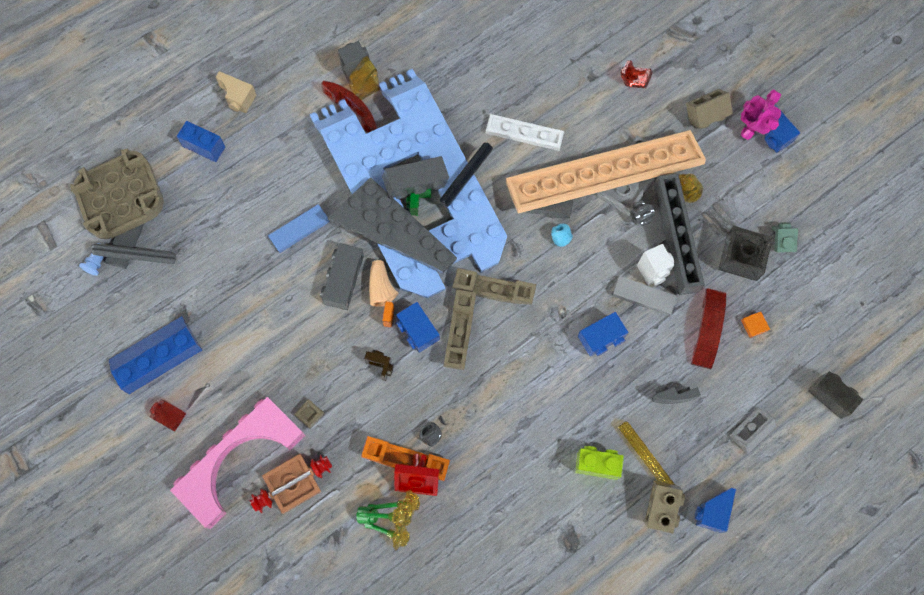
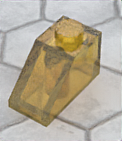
(364, 79)

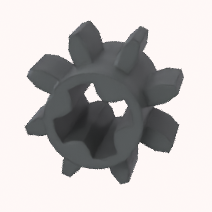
(642, 213)

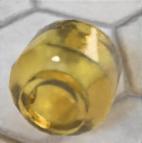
(691, 187)

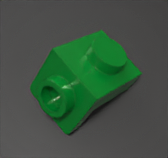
(413, 201)

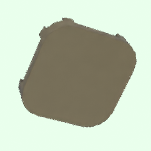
(118, 195)

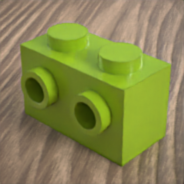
(599, 464)

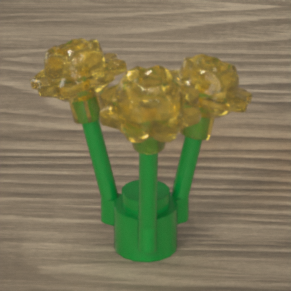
(400, 517)

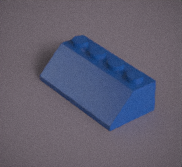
(154, 356)

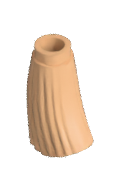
(380, 286)

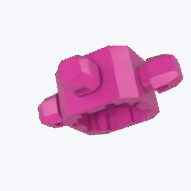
(754, 109)

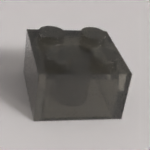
(745, 253)

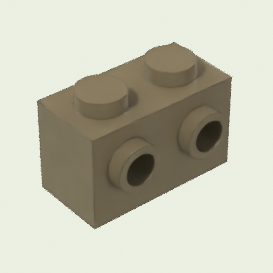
(709, 108)
(664, 507)

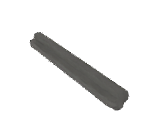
(133, 253)

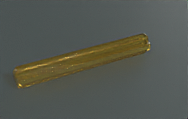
(644, 453)

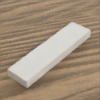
(524, 132)

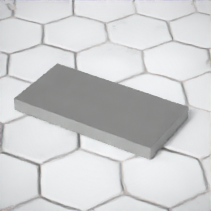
(625, 196)

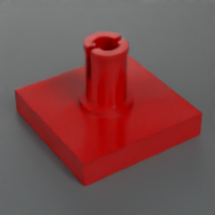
(416, 477)

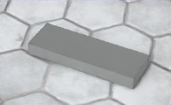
(644, 296)

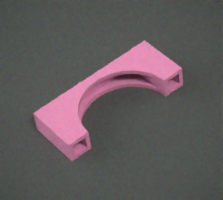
(198, 486)

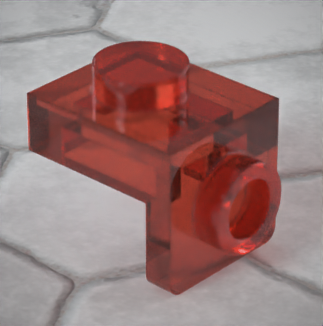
(635, 76)
(167, 414)

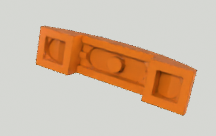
(389, 455)

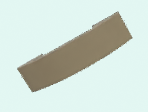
(494, 288)
(460, 330)

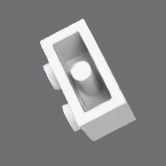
(655, 265)

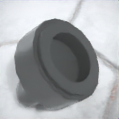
(430, 434)

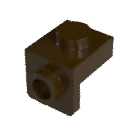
(378, 359)

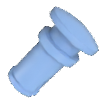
(92, 263)

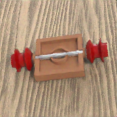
(291, 484)

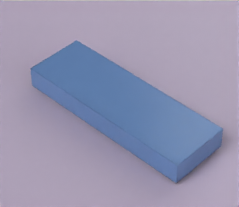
(298, 228)

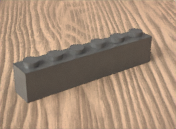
(679, 234)

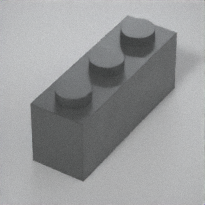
(415, 177)
(342, 276)

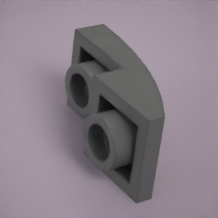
(557, 210)
(670, 396)

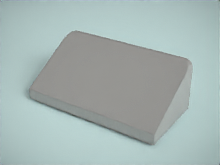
(753, 430)

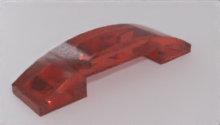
(338, 92)
(710, 329)

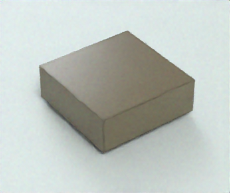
(309, 414)

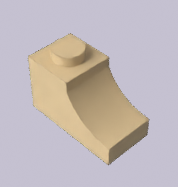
(239, 93)

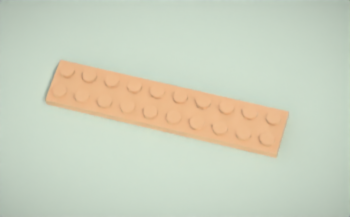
(604, 171)

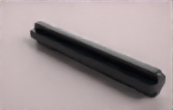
(466, 174)

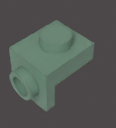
(785, 237)

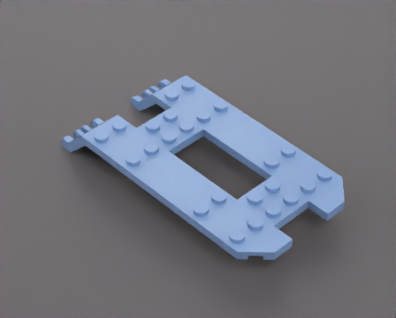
(421, 132)

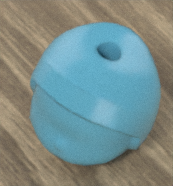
(561, 234)

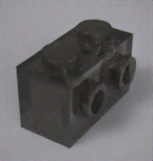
(836, 394)

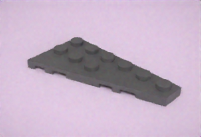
(392, 226)

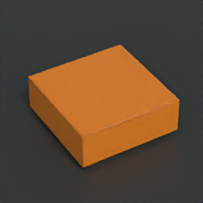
(388, 314)
(755, 324)

